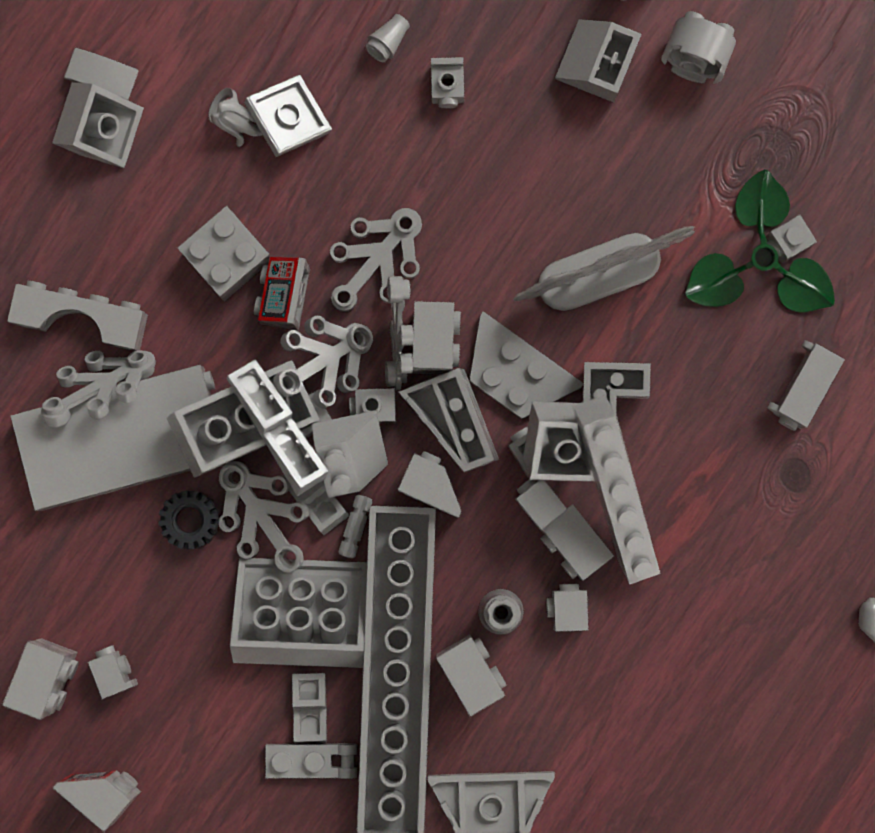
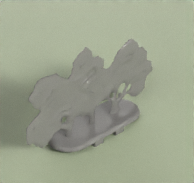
(602, 270)

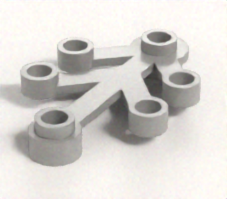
(378, 254)
(401, 335)
(327, 358)
(135, 367)
(258, 513)

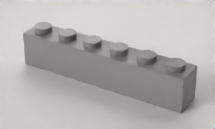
(616, 488)

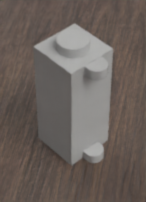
(807, 387)

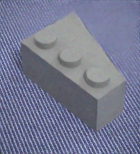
(454, 417)

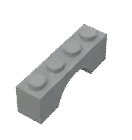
(39, 308)

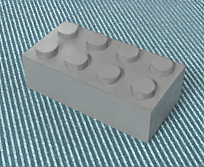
(221, 429)

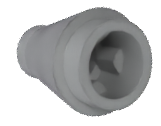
(385, 40)

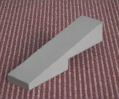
(277, 428)

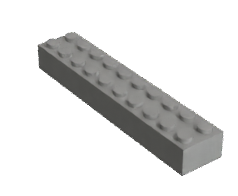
(396, 670)

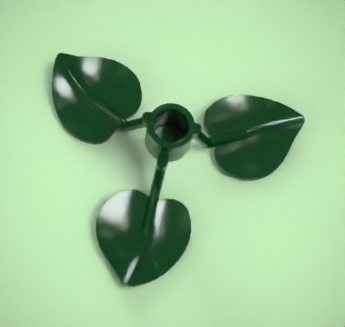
(715, 279)

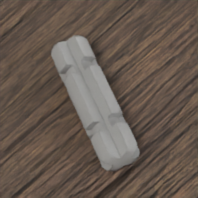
(355, 526)

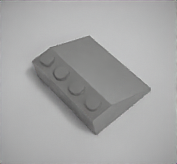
(301, 614)

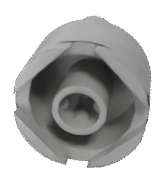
(699, 48)

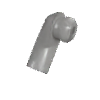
(867, 618)

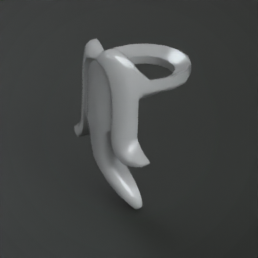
(232, 116)

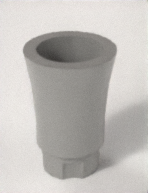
(496, 599)

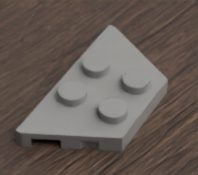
(516, 371)
(492, 800)

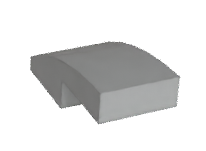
(101, 71)
(323, 511)
(309, 708)

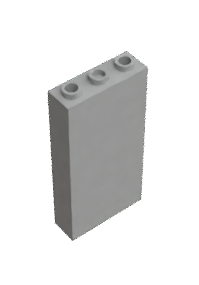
(110, 452)

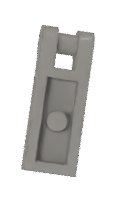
(310, 760)

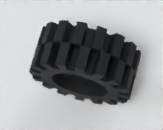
(170, 513)

